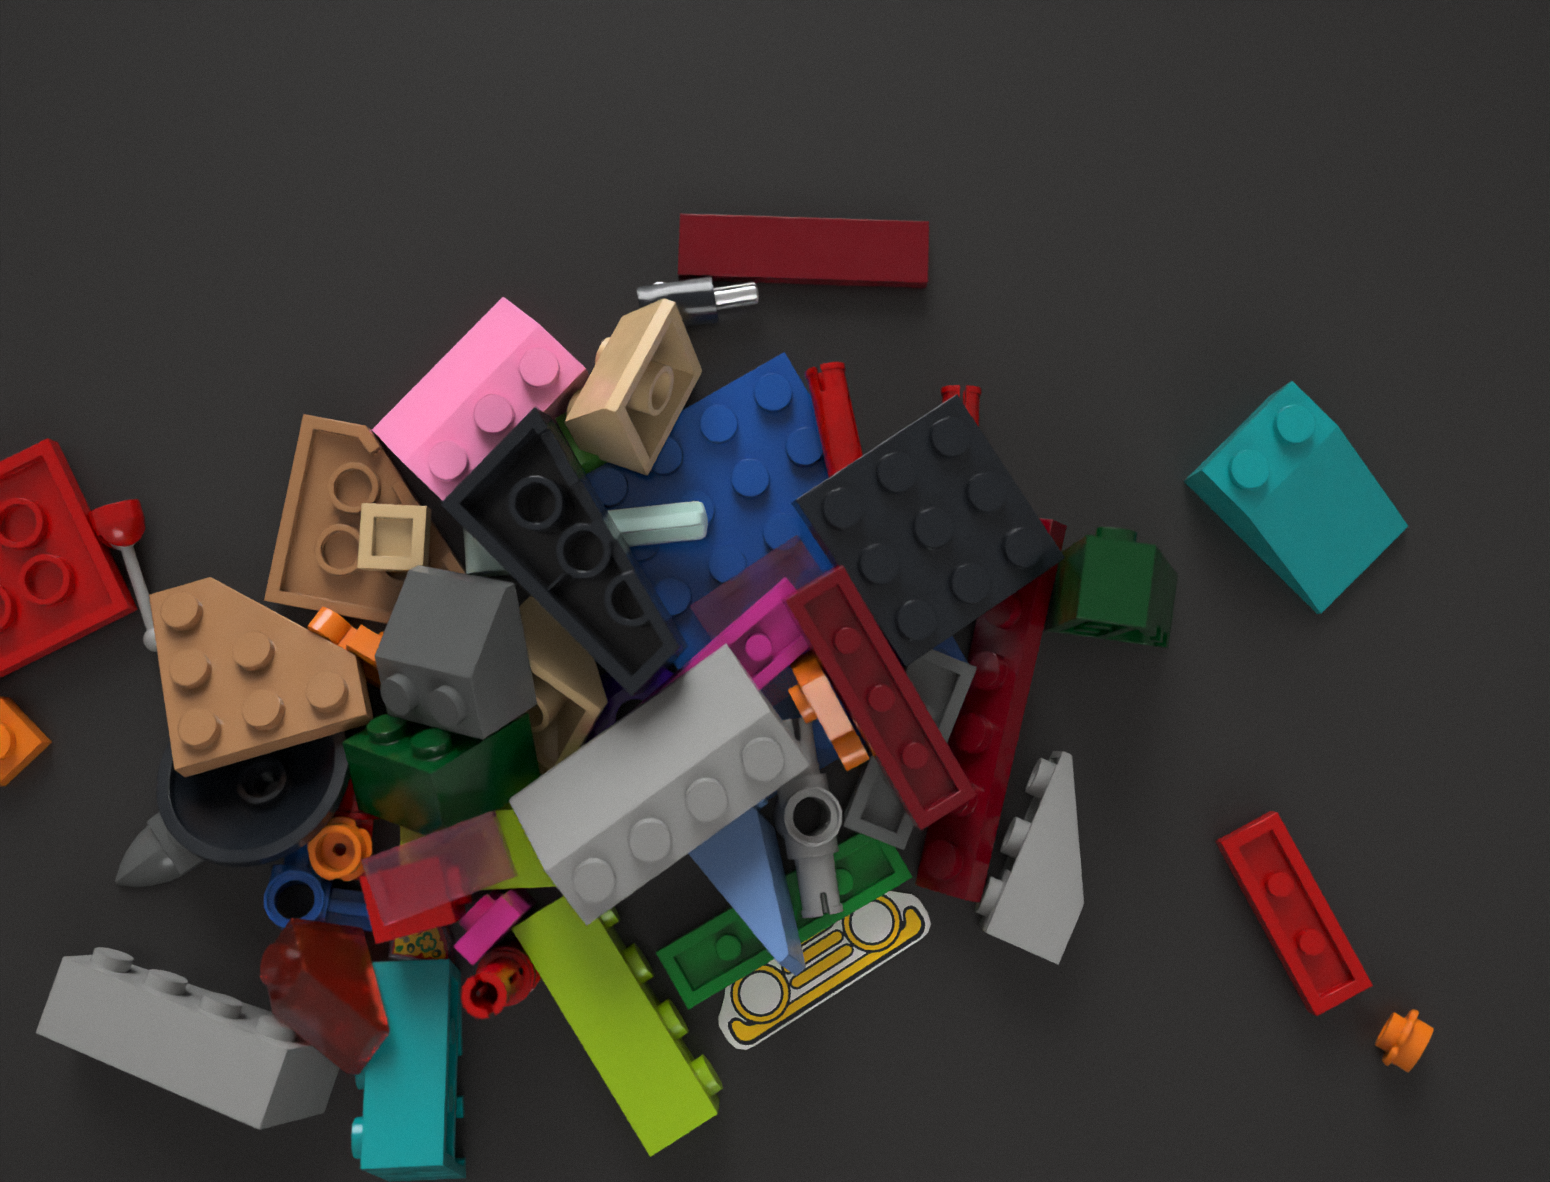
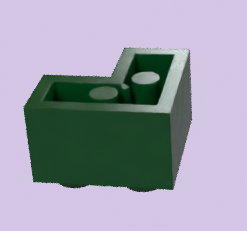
(437, 776)

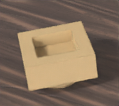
(393, 537)

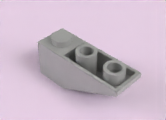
(1041, 881)

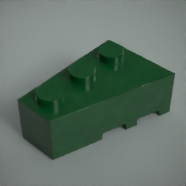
(1113, 590)

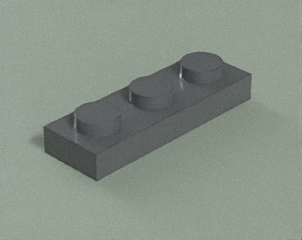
(874, 804)

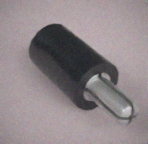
(698, 299)

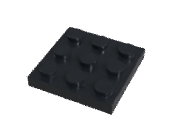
(929, 529)

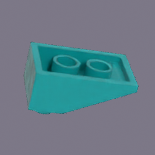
(1299, 497)

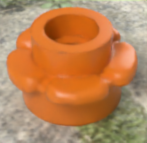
(330, 864)
(1403, 1040)

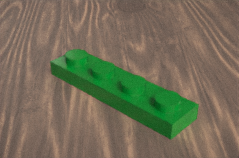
(728, 950)

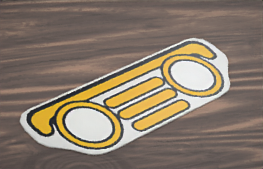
(833, 960)

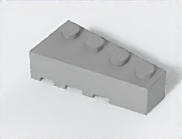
(186, 1039)

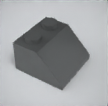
(455, 653)

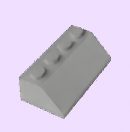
(657, 784)

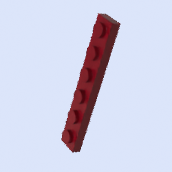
(987, 735)

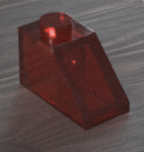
(327, 990)

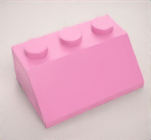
(480, 396)

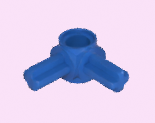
(330, 903)

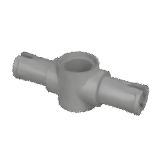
(814, 850)

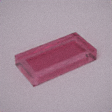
(439, 868)

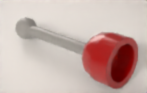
(120, 527)

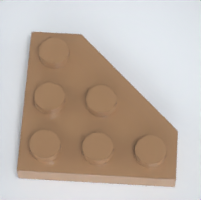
(319, 530)
(247, 678)

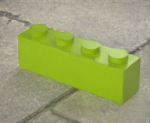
(622, 1022)

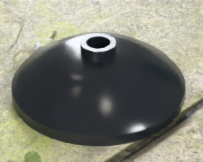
(229, 820)

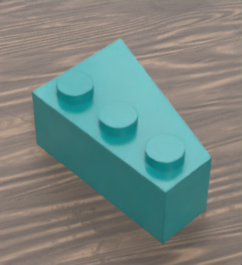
(413, 1076)

